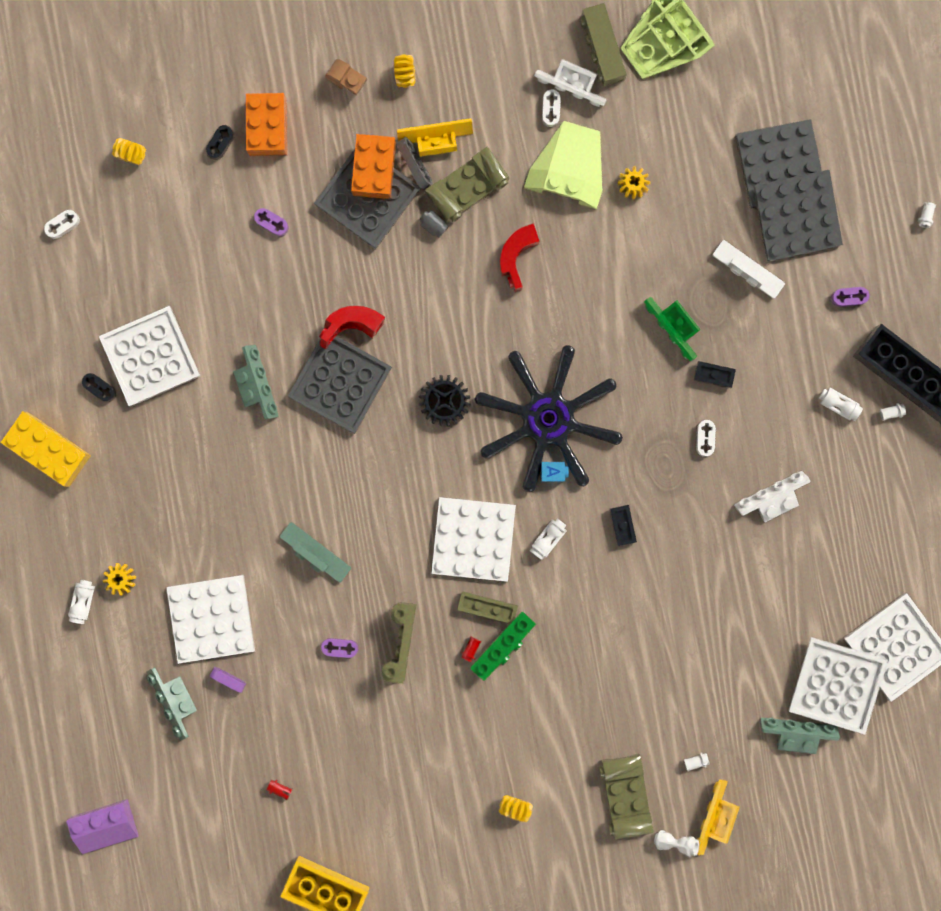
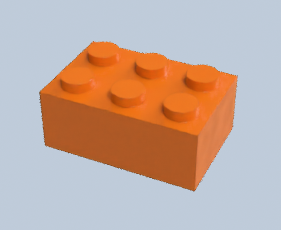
(266, 124)
(373, 166)

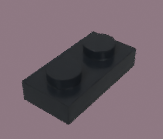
(714, 374)
(623, 525)

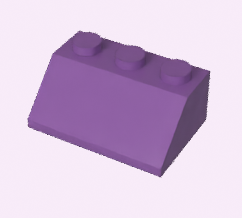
(102, 826)

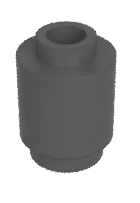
(433, 223)

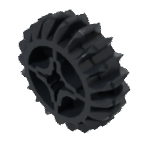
(433, 389)

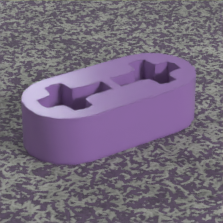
(273, 219)
(850, 301)
(338, 652)
(227, 679)

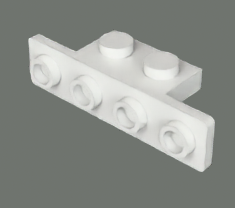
(573, 79)
(747, 268)
(774, 499)

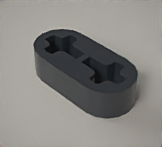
(216, 139)
(101, 384)

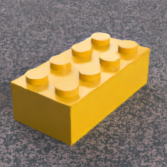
(45, 449)
(323, 888)

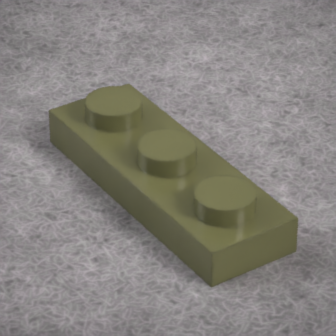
(487, 607)

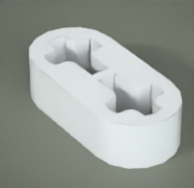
(555, 108)
(59, 220)
(701, 438)

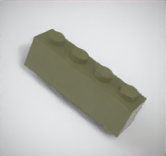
(603, 44)

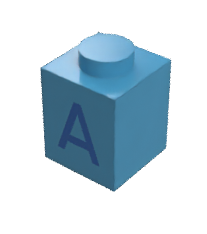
(554, 471)

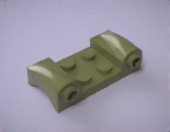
(467, 185)
(396, 669)
(626, 796)

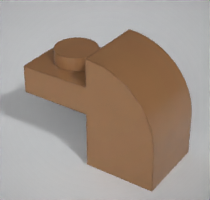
(345, 77)

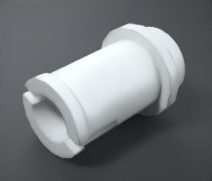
(927, 215)
(892, 412)
(697, 762)

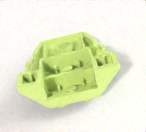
(666, 38)
(570, 165)

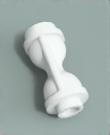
(848, 408)
(543, 546)
(79, 611)
(685, 845)

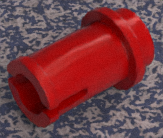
(471, 649)
(277, 788)

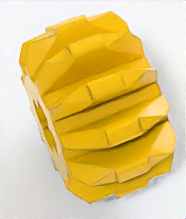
(404, 71)
(128, 151)
(632, 189)
(124, 585)
(515, 808)

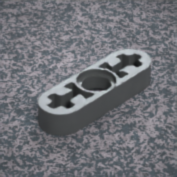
(414, 163)

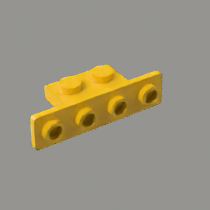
(437, 137)
(719, 819)

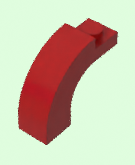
(519, 241)
(351, 317)

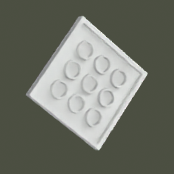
(149, 356)
(473, 539)
(210, 619)
(902, 638)
(838, 685)

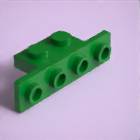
(676, 323)
(499, 650)

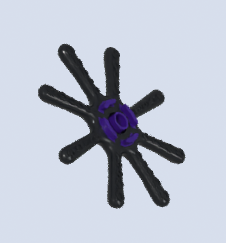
(538, 429)

